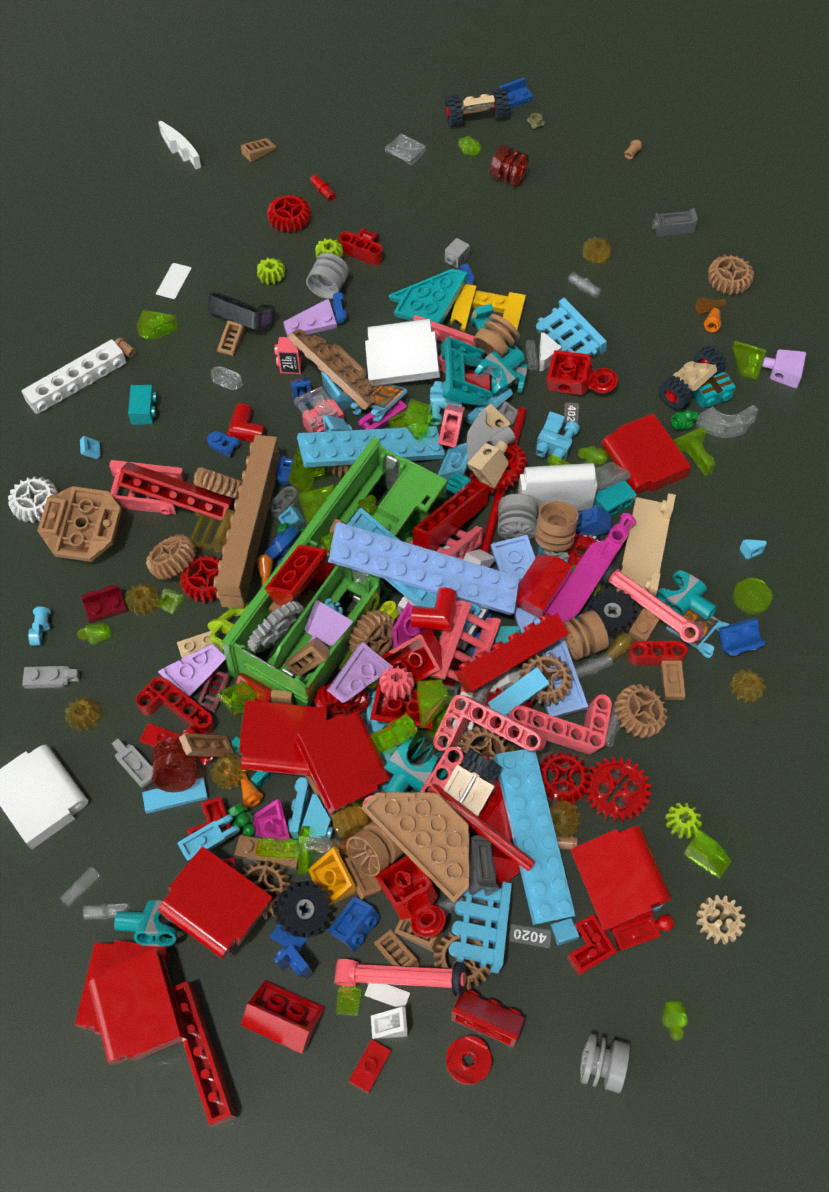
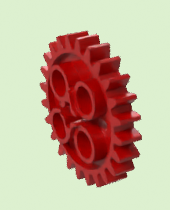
(516, 463)
(632, 800)

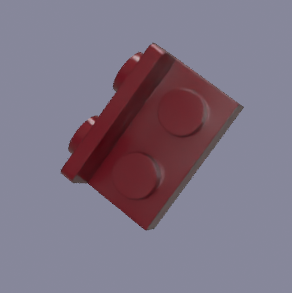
(104, 603)

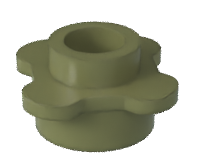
(536, 120)

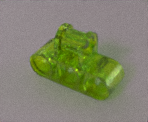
(301, 476)

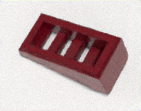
(207, 688)

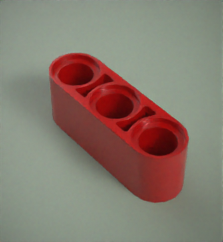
(649, 658)

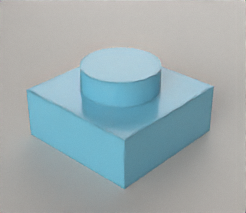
(90, 447)

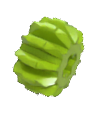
(329, 246)
(270, 271)
(691, 819)

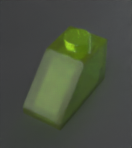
(155, 325)
(234, 697)
(430, 699)
(394, 733)
(708, 854)

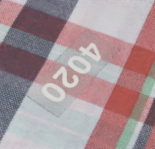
(571, 412)
(530, 936)

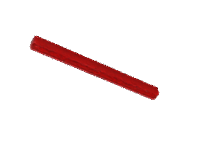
(487, 831)

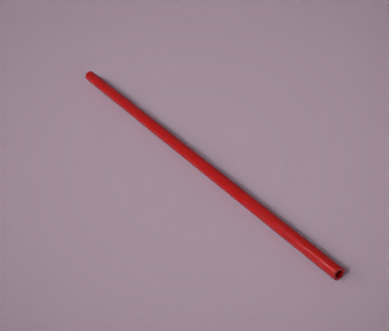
(491, 524)

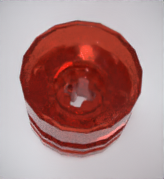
(509, 165)
(171, 766)

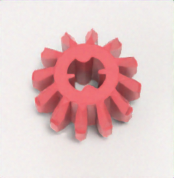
(396, 682)

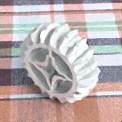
(30, 497)

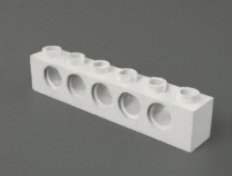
(74, 376)

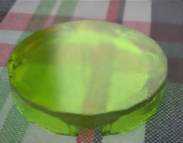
(752, 596)

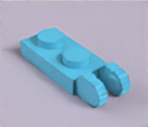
(299, 807)
(208, 837)

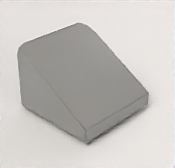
(508, 411)

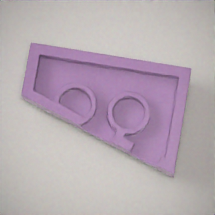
(312, 320)
(193, 669)
(358, 672)

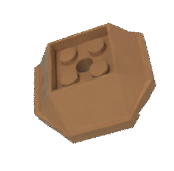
(71, 509)

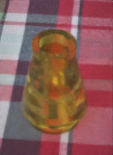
(620, 645)

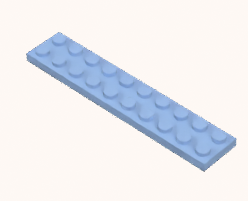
(515, 558)
(423, 568)

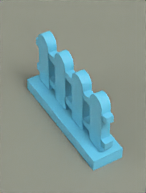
(574, 322)
(482, 933)

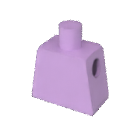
(786, 367)
(326, 623)

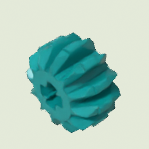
(455, 484)

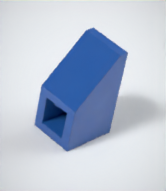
(593, 522)

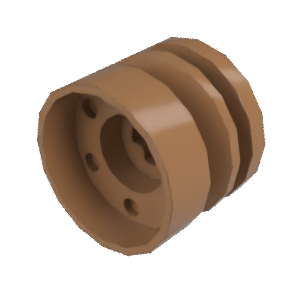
(496, 336)
(556, 525)
(585, 635)

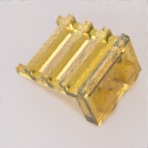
(220, 536)

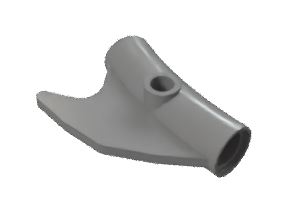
(481, 434)

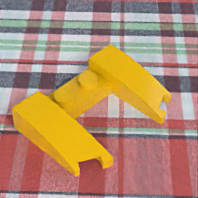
(469, 297)

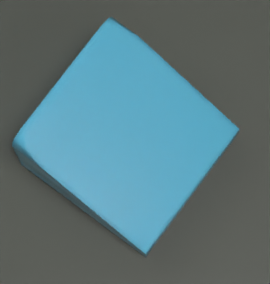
(292, 515)
(752, 548)
(564, 932)

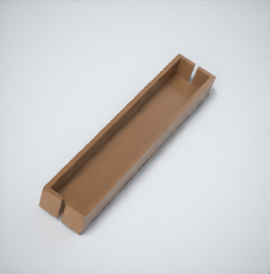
(247, 523)

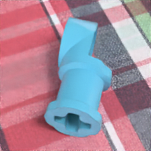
(40, 624)

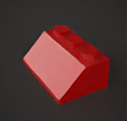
(295, 574)
(542, 584)
(418, 654)
(388, 709)
(495, 813)
(282, 1016)
(488, 1018)

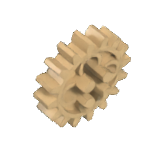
(728, 909)

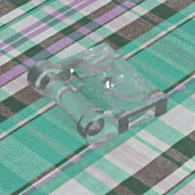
(406, 149)
(321, 404)

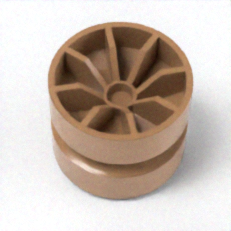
(372, 850)

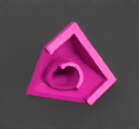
(402, 629)
(271, 822)

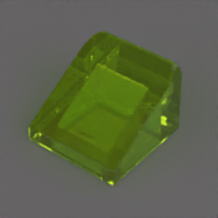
(170, 601)
(348, 1001)

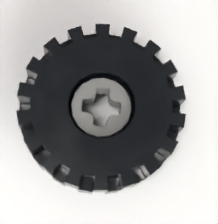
(624, 611)
(290, 916)

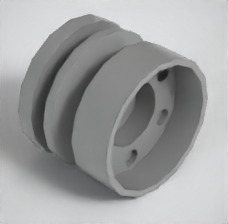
(327, 275)
(517, 516)
(605, 1063)

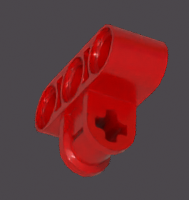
(362, 246)

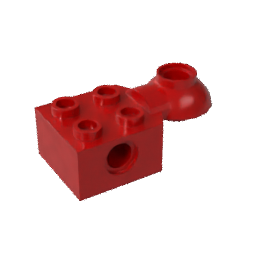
(575, 375)
(412, 897)

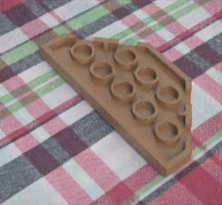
(337, 365)
(428, 834)

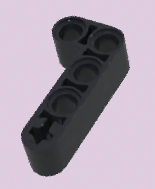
(240, 312)

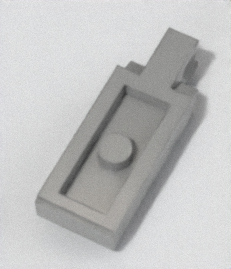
(49, 676)
(133, 763)

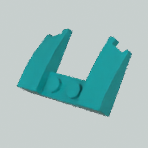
(455, 387)

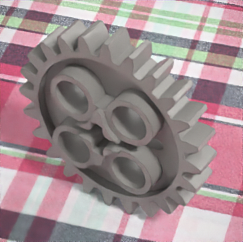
(275, 627)

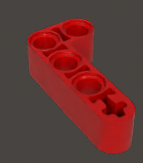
(179, 708)

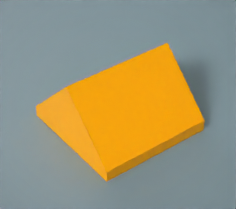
(333, 876)

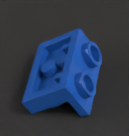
(517, 93)
(740, 637)
(354, 923)
(289, 956)

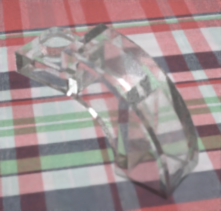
(726, 425)

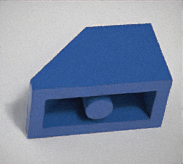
(300, 387)

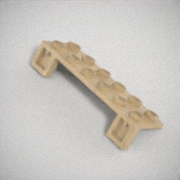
(647, 542)

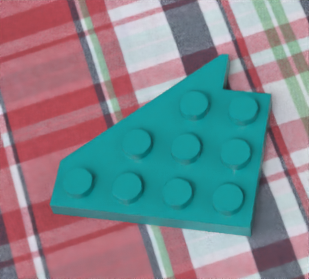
(430, 297)

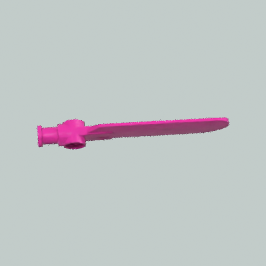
(590, 570)

